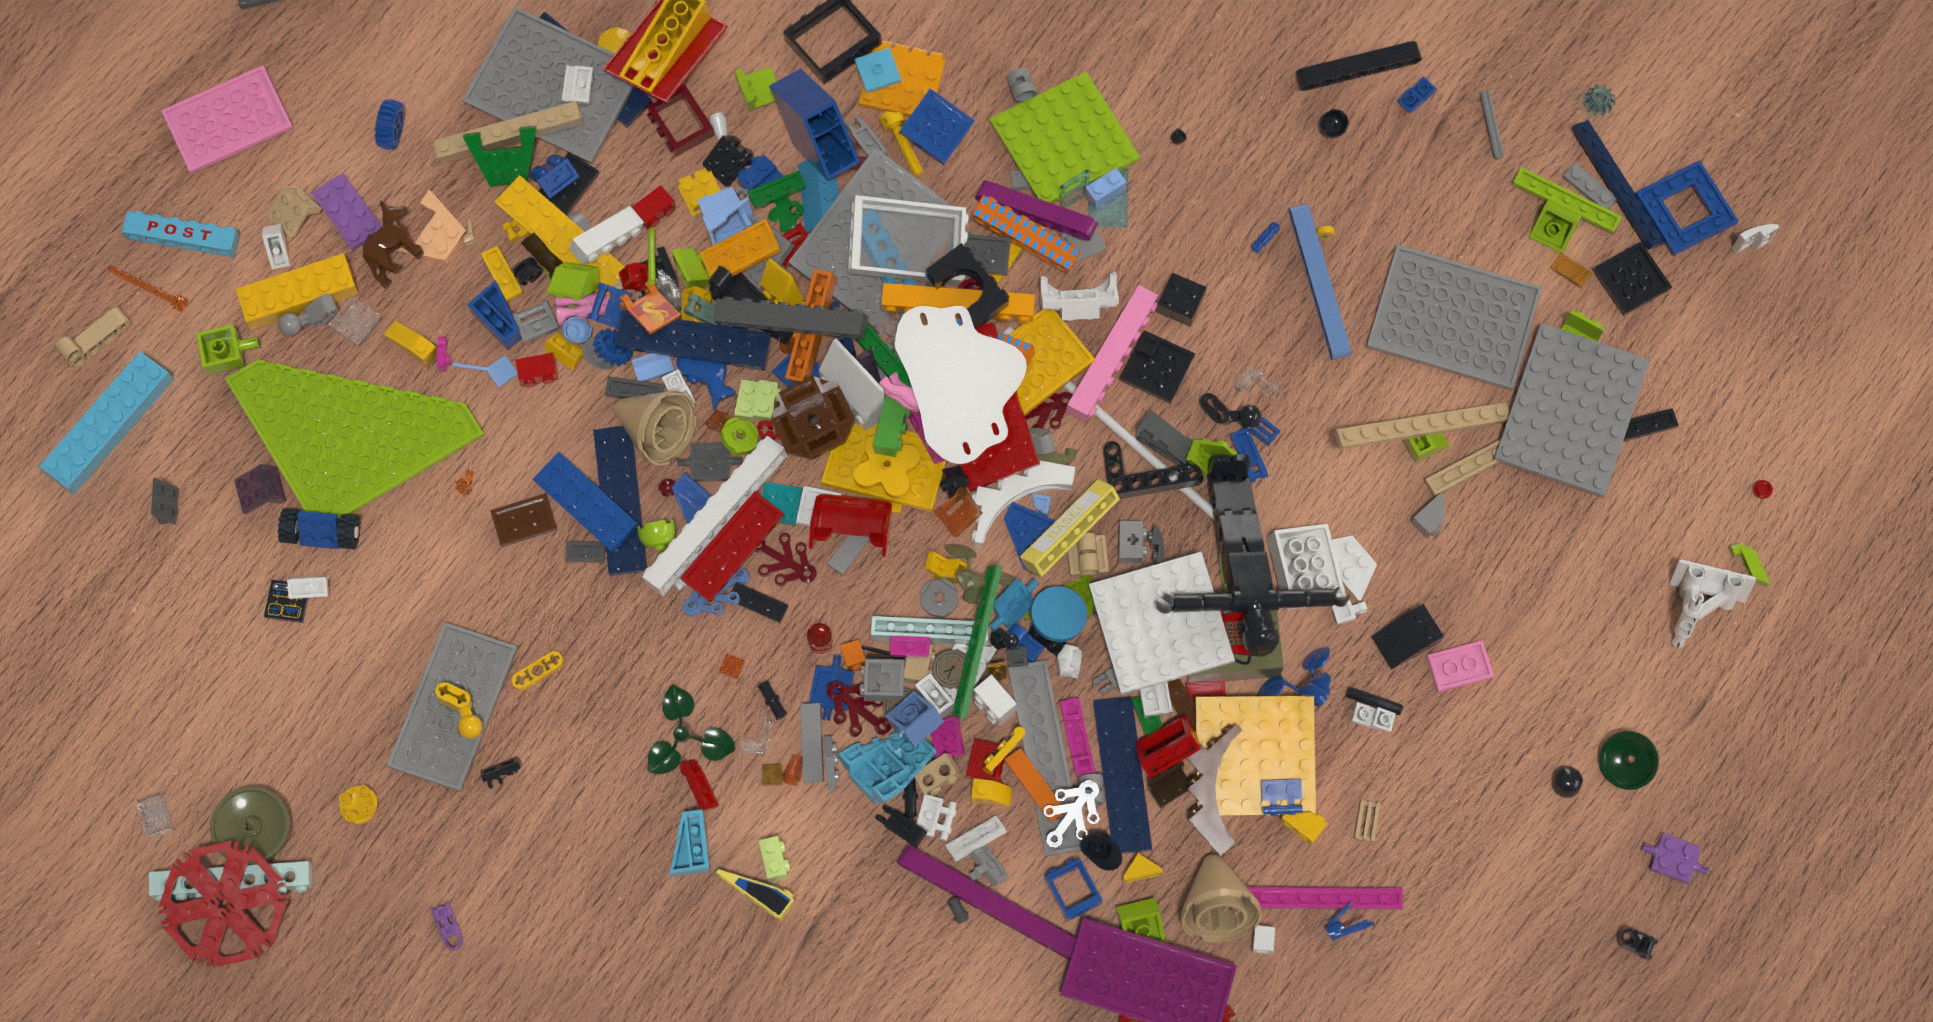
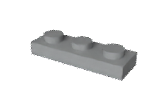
(1589, 186)

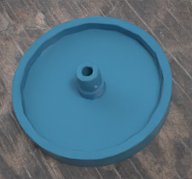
(1058, 614)

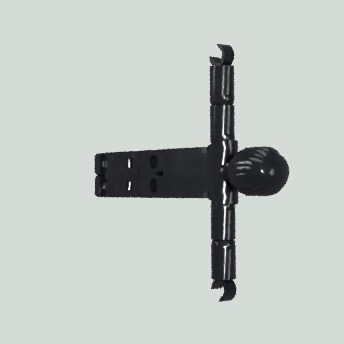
(1245, 563)

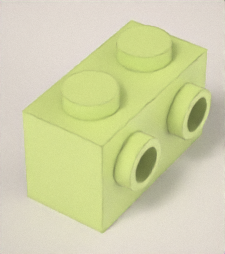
(773, 859)

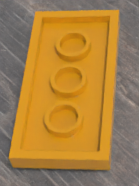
(742, 249)

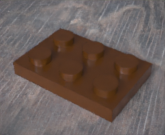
(523, 520)

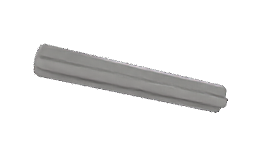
(1492, 125)

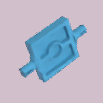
(1013, 604)

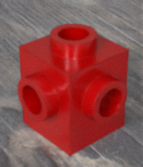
(634, 276)

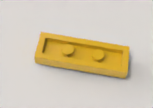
(502, 273)

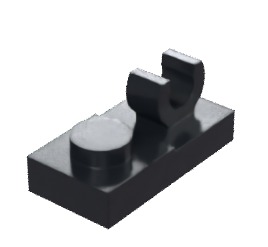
(507, 767)

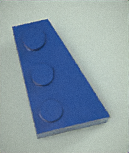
(495, 315)

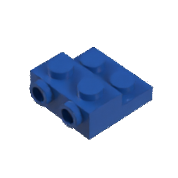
(758, 174)

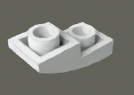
(675, 382)
(1372, 717)

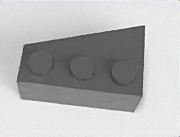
(1164, 439)

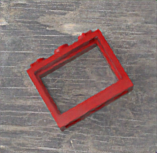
(1167, 746)

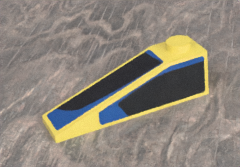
(765, 896)

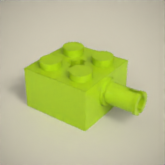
(231, 347)

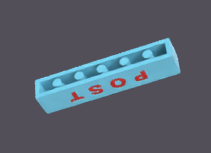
(180, 233)

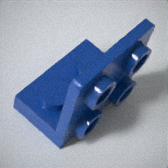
(554, 174)

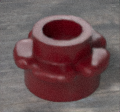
(662, 487)

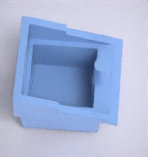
(724, 214)

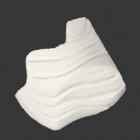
(1069, 661)

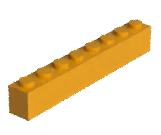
(905, 297)

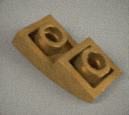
(997, 670)

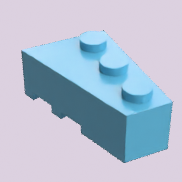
(691, 847)

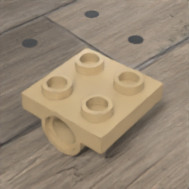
(1088, 556)

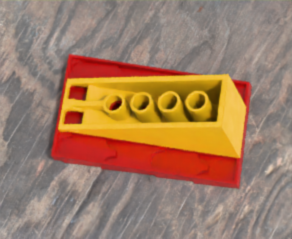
(666, 47)

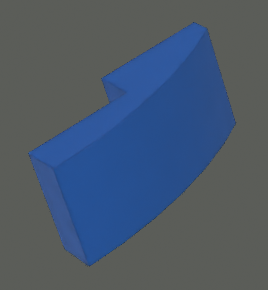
(1417, 95)

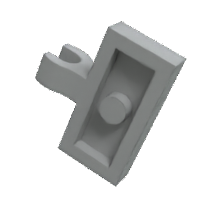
(987, 866)

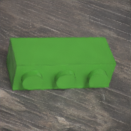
(891, 428)

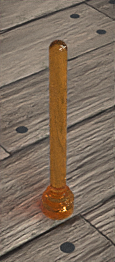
(178, 302)

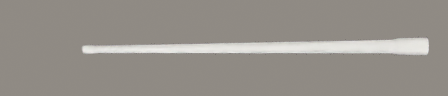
(1140, 448)

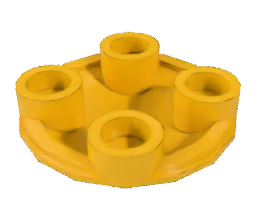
(613, 39)
(358, 804)

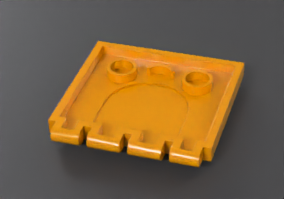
(917, 76)

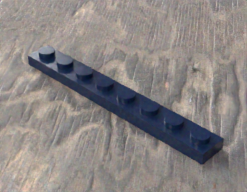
(1618, 184)

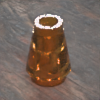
(793, 771)

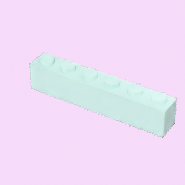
(940, 631)

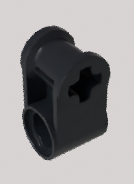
(1640, 945)

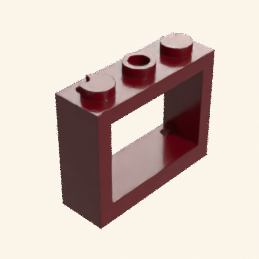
(692, 140)

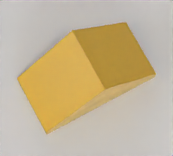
(1141, 869)

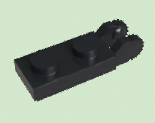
(902, 827)

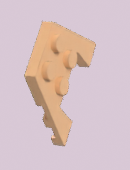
(441, 234)

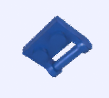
(613, 309)

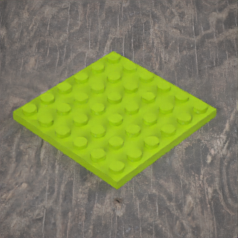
(1063, 136)

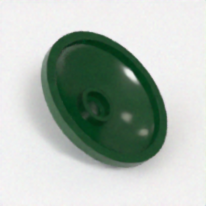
(1616, 764)

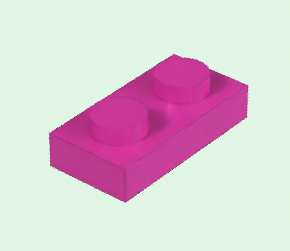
(910, 647)

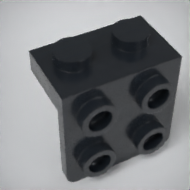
(728, 159)

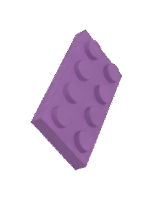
(346, 211)

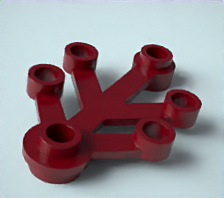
(1045, 409)
(787, 562)
(855, 708)

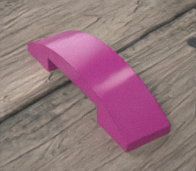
(1077, 737)

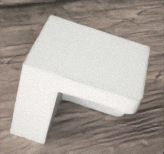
(1263, 939)

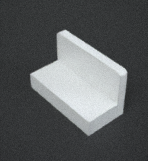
(308, 586)

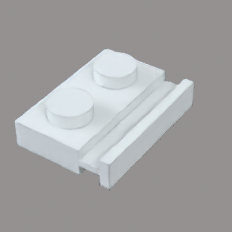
(577, 84)
(1155, 700)

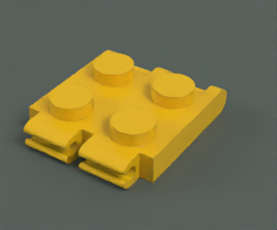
(696, 189)

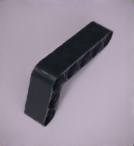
(722, 285)
(1147, 477)

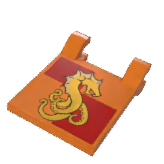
(652, 310)

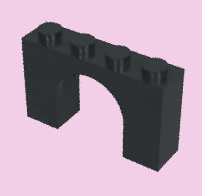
(961, 262)

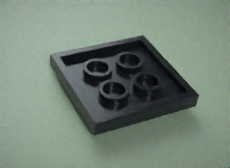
(1632, 278)
(1162, 373)

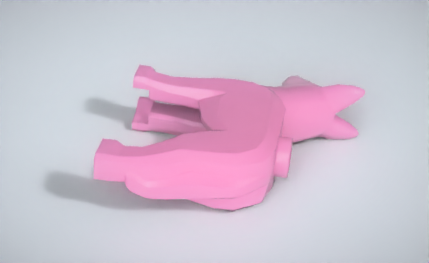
(899, 392)

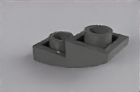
(1156, 541)

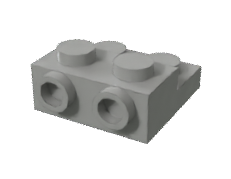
(882, 679)

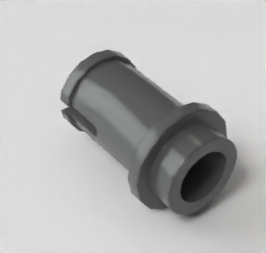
(958, 911)

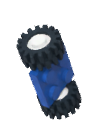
(318, 529)

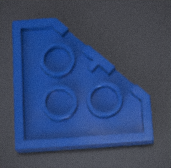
(1025, 527)

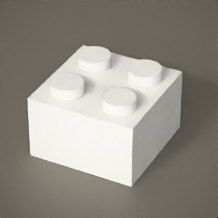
(994, 701)

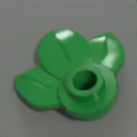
(783, 214)

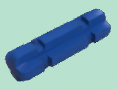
(1265, 237)

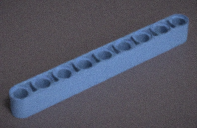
(1319, 281)

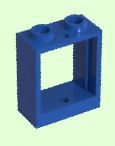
(1082, 907)

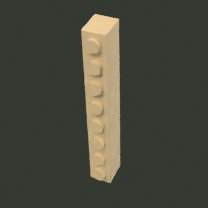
(507, 132)

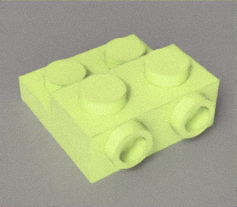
(756, 400)

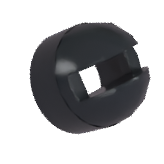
(1178, 136)

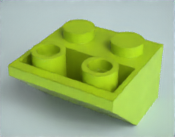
(573, 281)
(1425, 446)

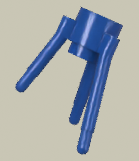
(1337, 930)

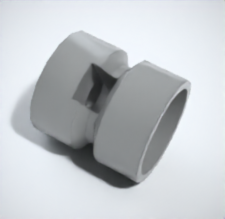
(1021, 84)
(1098, 779)

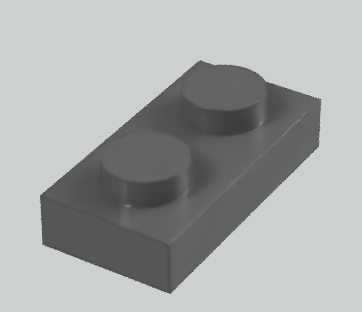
(585, 552)

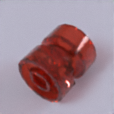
(819, 638)

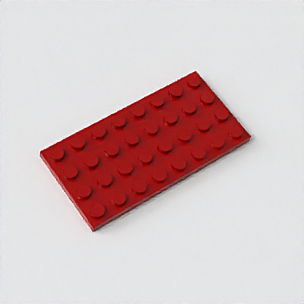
(1012, 454)

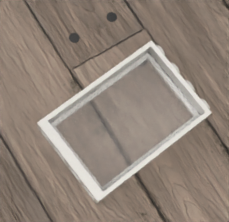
(902, 237)

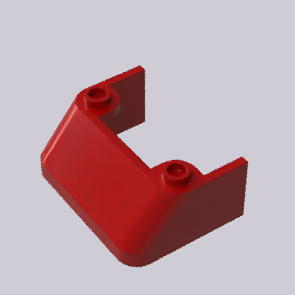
(851, 517)

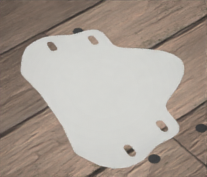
(958, 380)

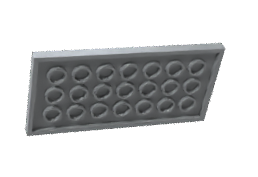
(430, 736)

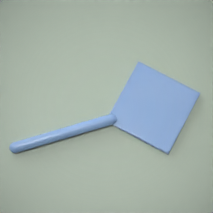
(500, 371)

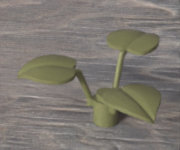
(971, 582)

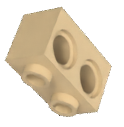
(935, 770)

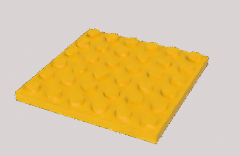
(1273, 745)

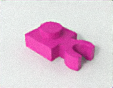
(443, 358)

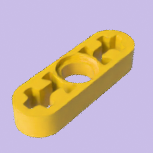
(552, 668)

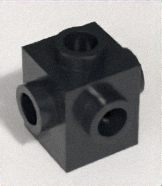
(952, 480)

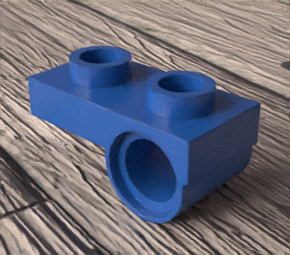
(1033, 647)

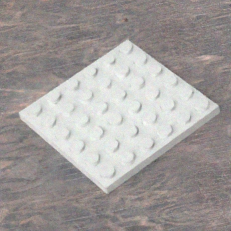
(1157, 646)

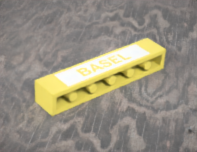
(1069, 527)

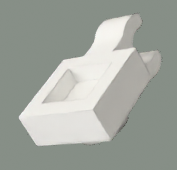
(1347, 612)

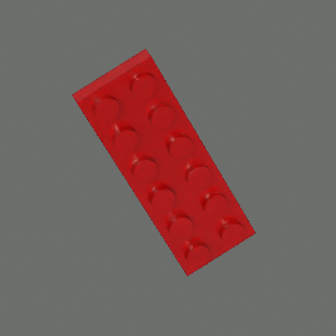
(732, 547)

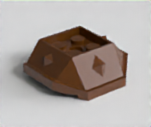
(805, 401)

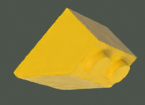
(779, 285)

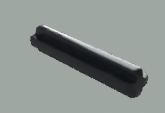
(1374, 700)

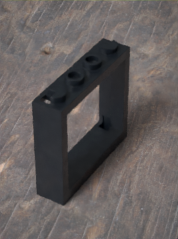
(845, 59)

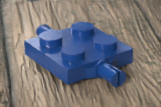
(822, 678)

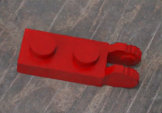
(699, 785)

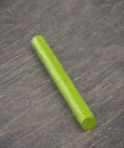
(651, 257)

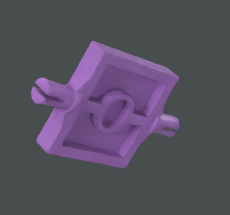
(1675, 858)

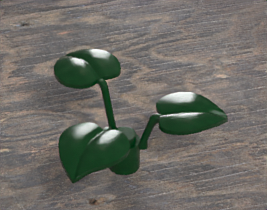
(663, 757)

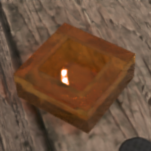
(717, 420)
(732, 666)

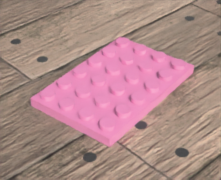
(227, 119)

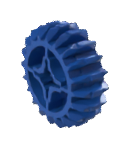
(389, 124)

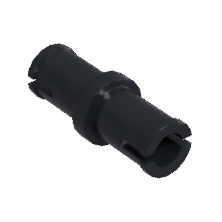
(772, 700)
(910, 799)

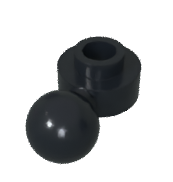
(1000, 640)

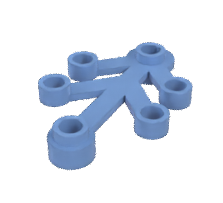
(699, 602)

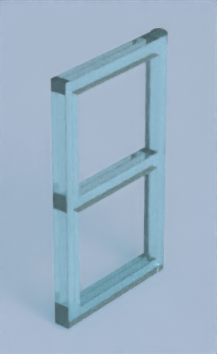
(1063, 195)

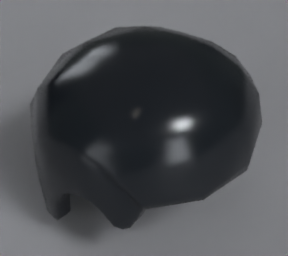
(1333, 123)
(1567, 781)

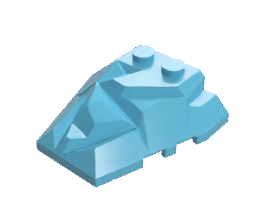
(885, 765)

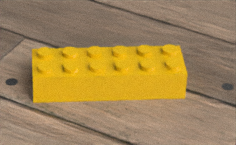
(295, 290)

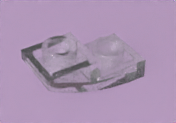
(668, 288)

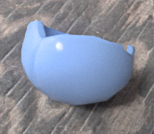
(576, 330)

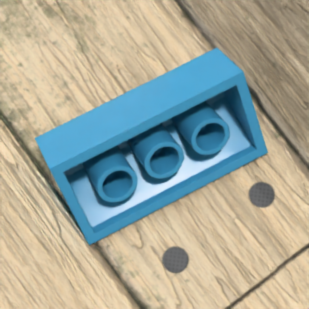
(817, 196)

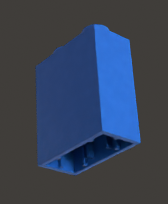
(814, 123)

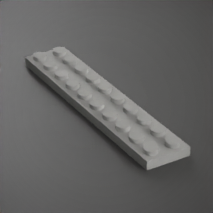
(1044, 745)

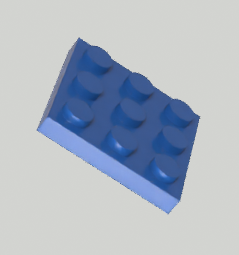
(936, 126)

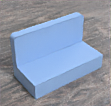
(652, 367)

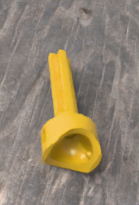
(894, 123)

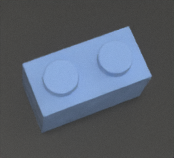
(1105, 188)

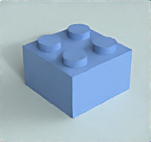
(914, 718)

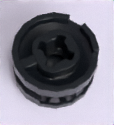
(527, 271)

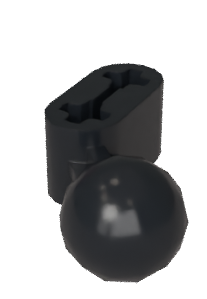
(1247, 416)

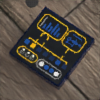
(281, 607)

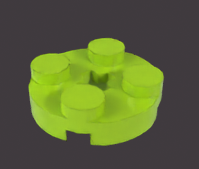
(734, 444)

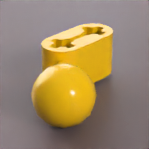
(469, 724)

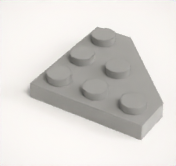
(755, 272)

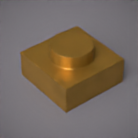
(772, 775)

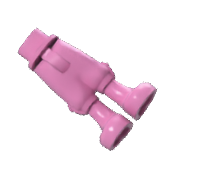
(582, 310)

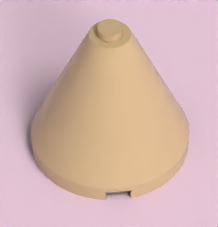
(658, 424)
(1219, 904)

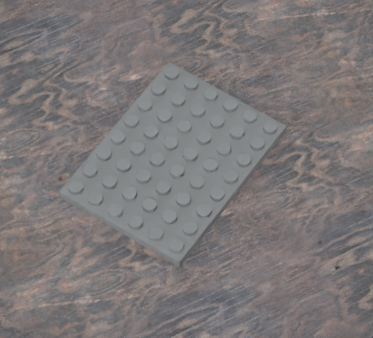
(528, 76)
(828, 242)
(1454, 317)
(1572, 410)

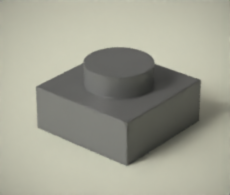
(1018, 657)

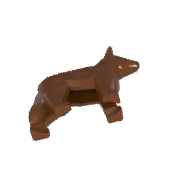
(387, 240)

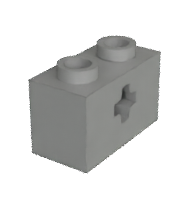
(1127, 552)

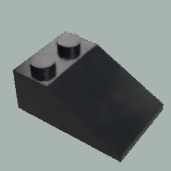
(1407, 637)

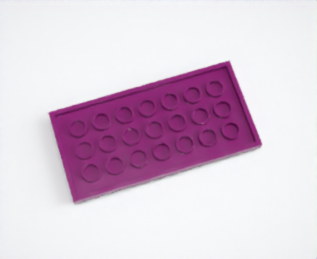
(1145, 977)

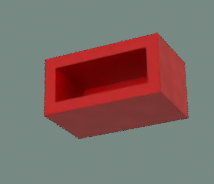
(654, 207)
(536, 370)

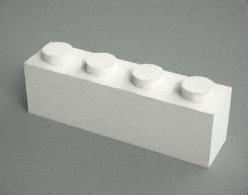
(606, 236)

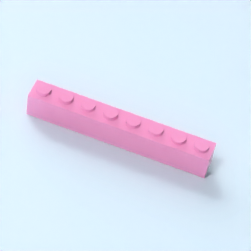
(1112, 354)

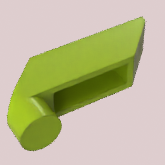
(1751, 562)

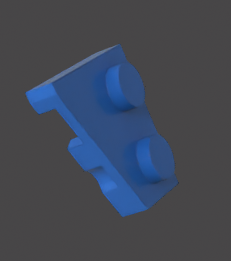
(689, 496)

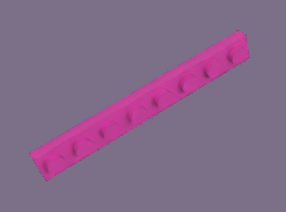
(1328, 898)

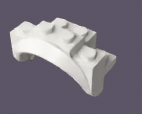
(1080, 303)

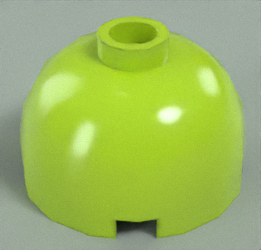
(657, 534)

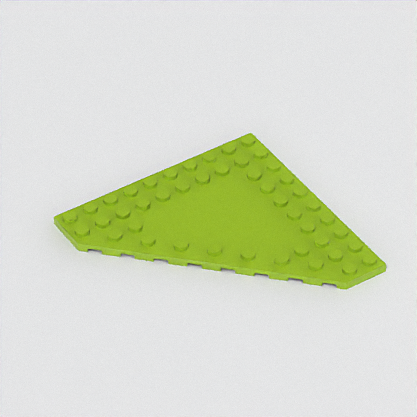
(345, 437)

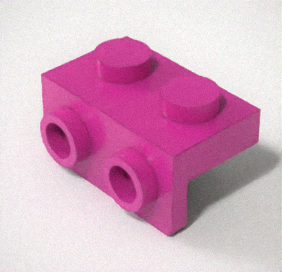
(948, 738)

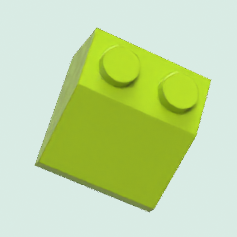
(1555, 226)
(690, 267)
(1142, 919)

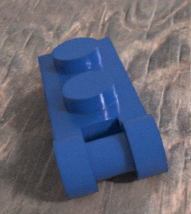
(1245, 444)

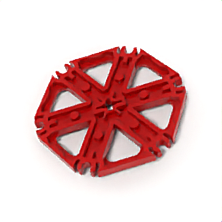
(241, 899)

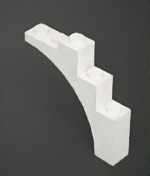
(1039, 478)

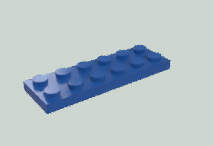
(585, 502)

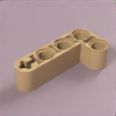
(93, 338)

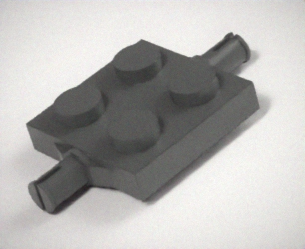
(709, 462)

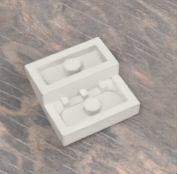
(1756, 237)

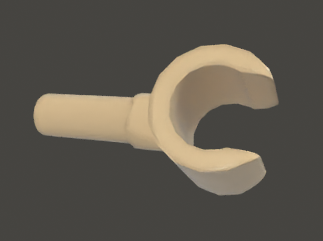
(469, 238)

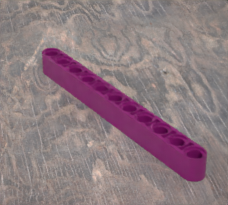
(987, 901)

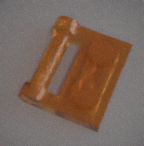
(963, 516)

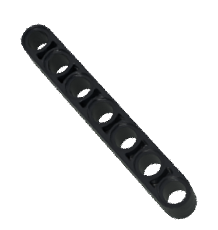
(1358, 65)

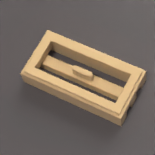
(1376, 814)

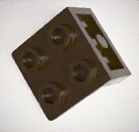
(1169, 785)

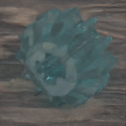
(1593, 103)

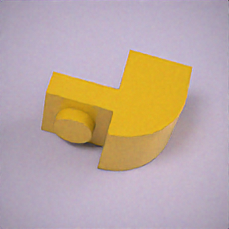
(943, 567)

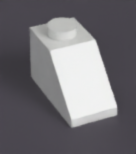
(276, 246)
(935, 694)

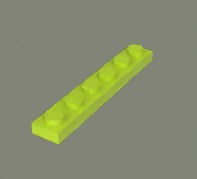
(1547, 190)

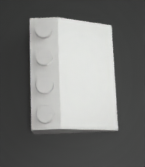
(858, 386)
(1305, 559)

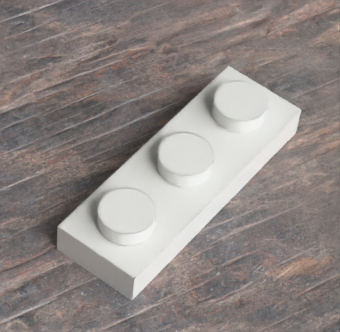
(975, 838)

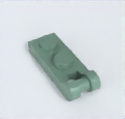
(705, 311)

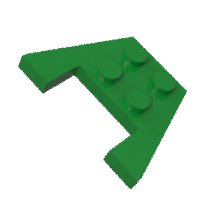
(503, 164)

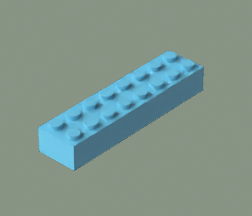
(106, 423)

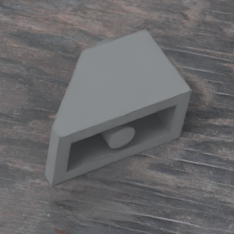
(1431, 517)

